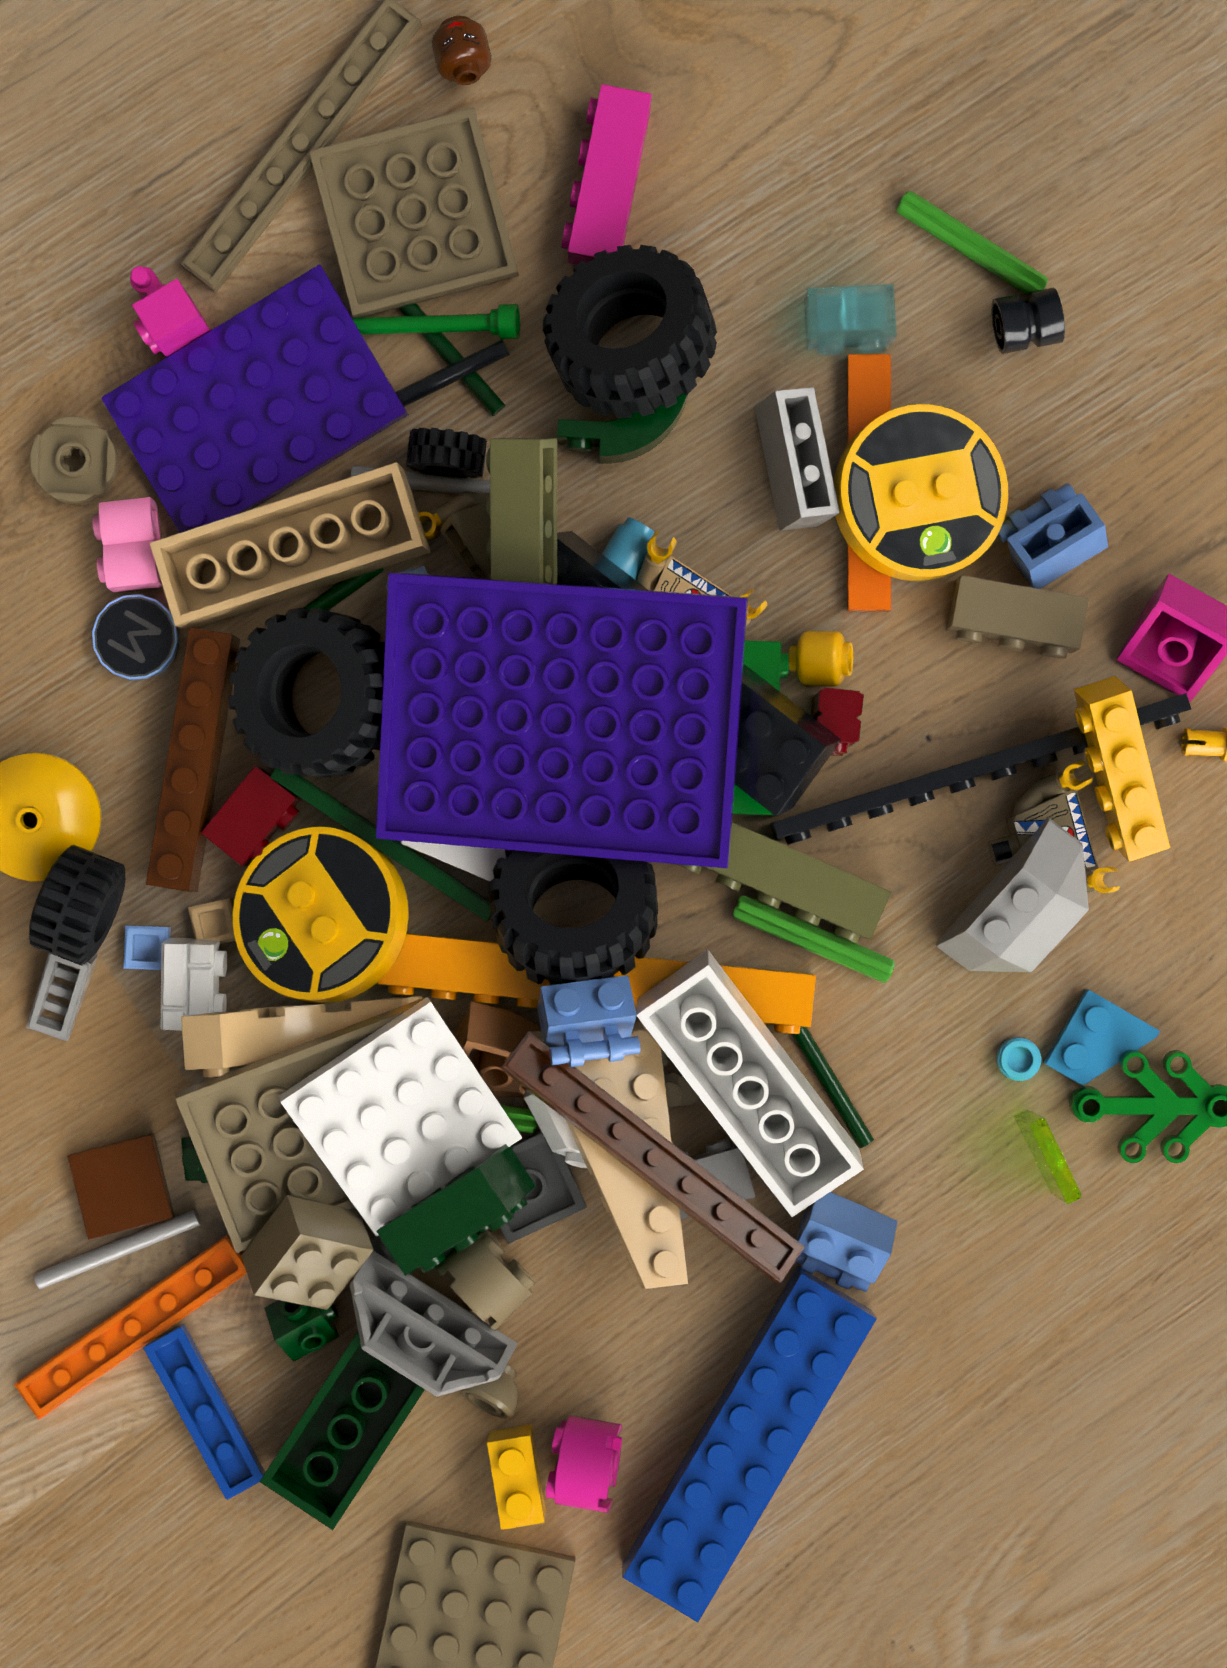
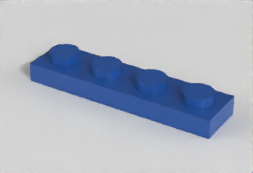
(205, 1411)

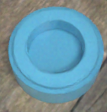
(1018, 1058)

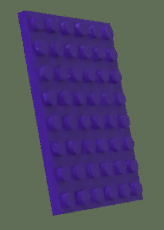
(560, 718)

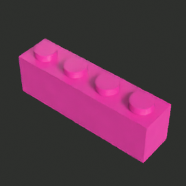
(609, 174)

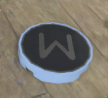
(135, 637)

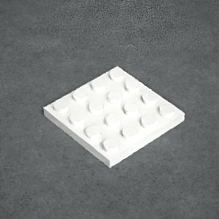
(399, 1115)

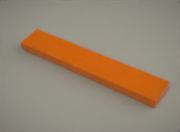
(866, 400)
(132, 1327)

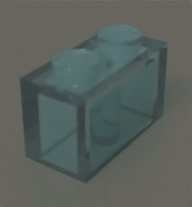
(850, 318)

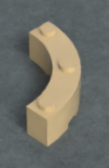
(246, 1036)

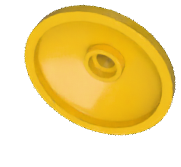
(64, 808)

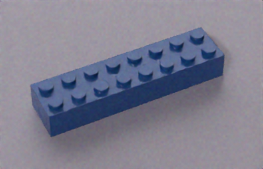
(747, 1444)

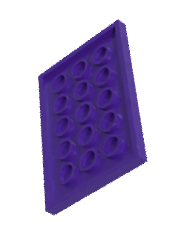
(255, 404)

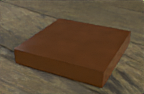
(121, 1186)

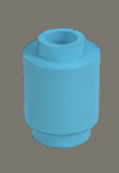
(629, 546)

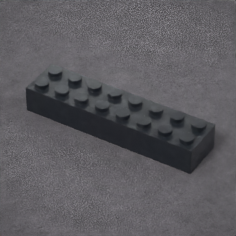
(777, 740)

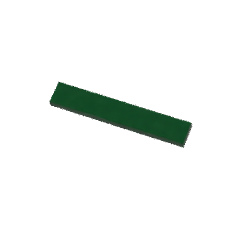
(392, 848)

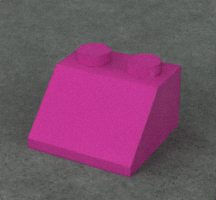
(1178, 638)

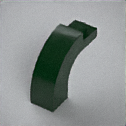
(621, 438)

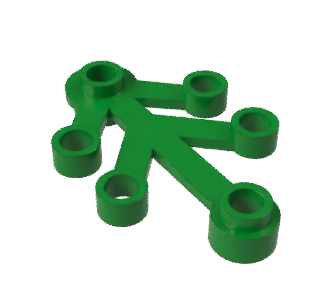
(1162, 1107)

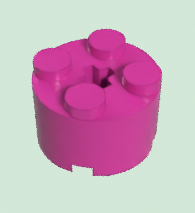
(585, 1464)

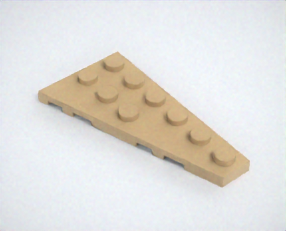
(643, 1217)

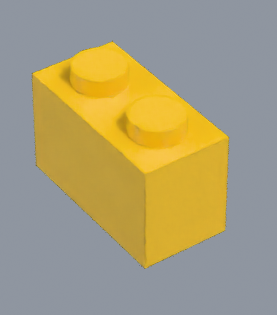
(516, 1477)

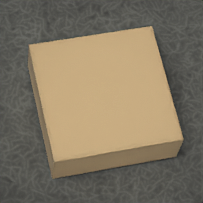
(213, 921)

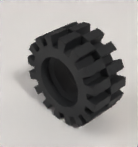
(446, 452)

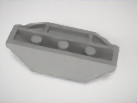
(1023, 906)
(424, 1331)

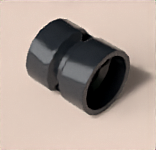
(1034, 320)

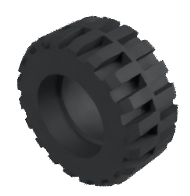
(623, 287)
(265, 692)
(572, 953)

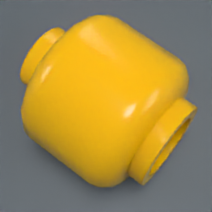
(821, 658)

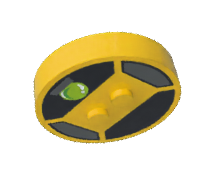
(920, 492)
(320, 915)

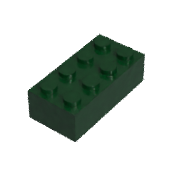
(341, 1435)

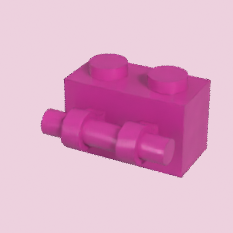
(165, 313)

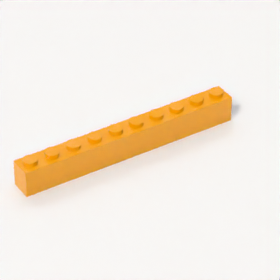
(482, 969)

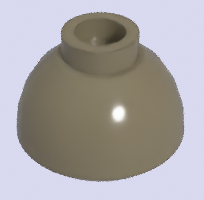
(497, 1396)

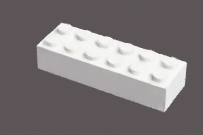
(749, 1083)

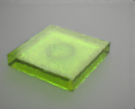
(1048, 1156)

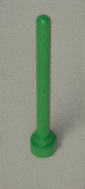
(500, 321)

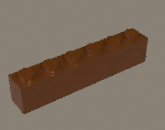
(193, 760)

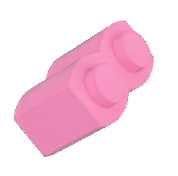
(126, 537)

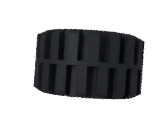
(77, 905)

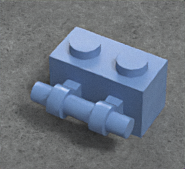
(1053, 535)
(588, 1020)
(845, 1241)

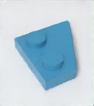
(1096, 1038)

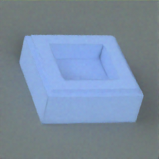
(144, 946)

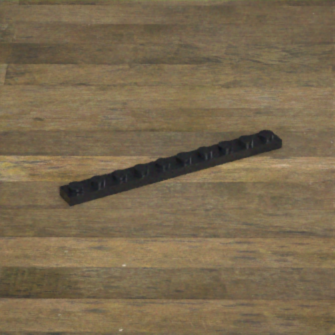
(960, 776)

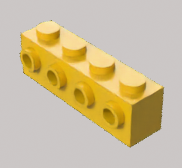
(1121, 768)

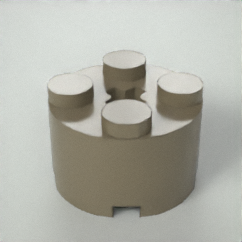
(487, 1280)

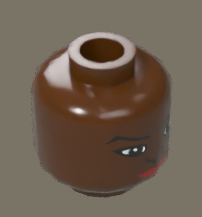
(461, 50)

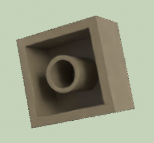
(307, 1253)

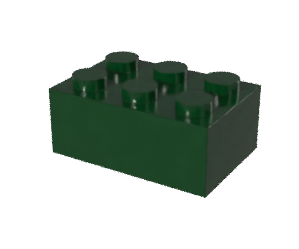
(459, 1212)

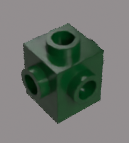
(301, 1327)

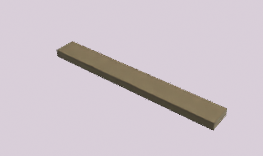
(288, 157)

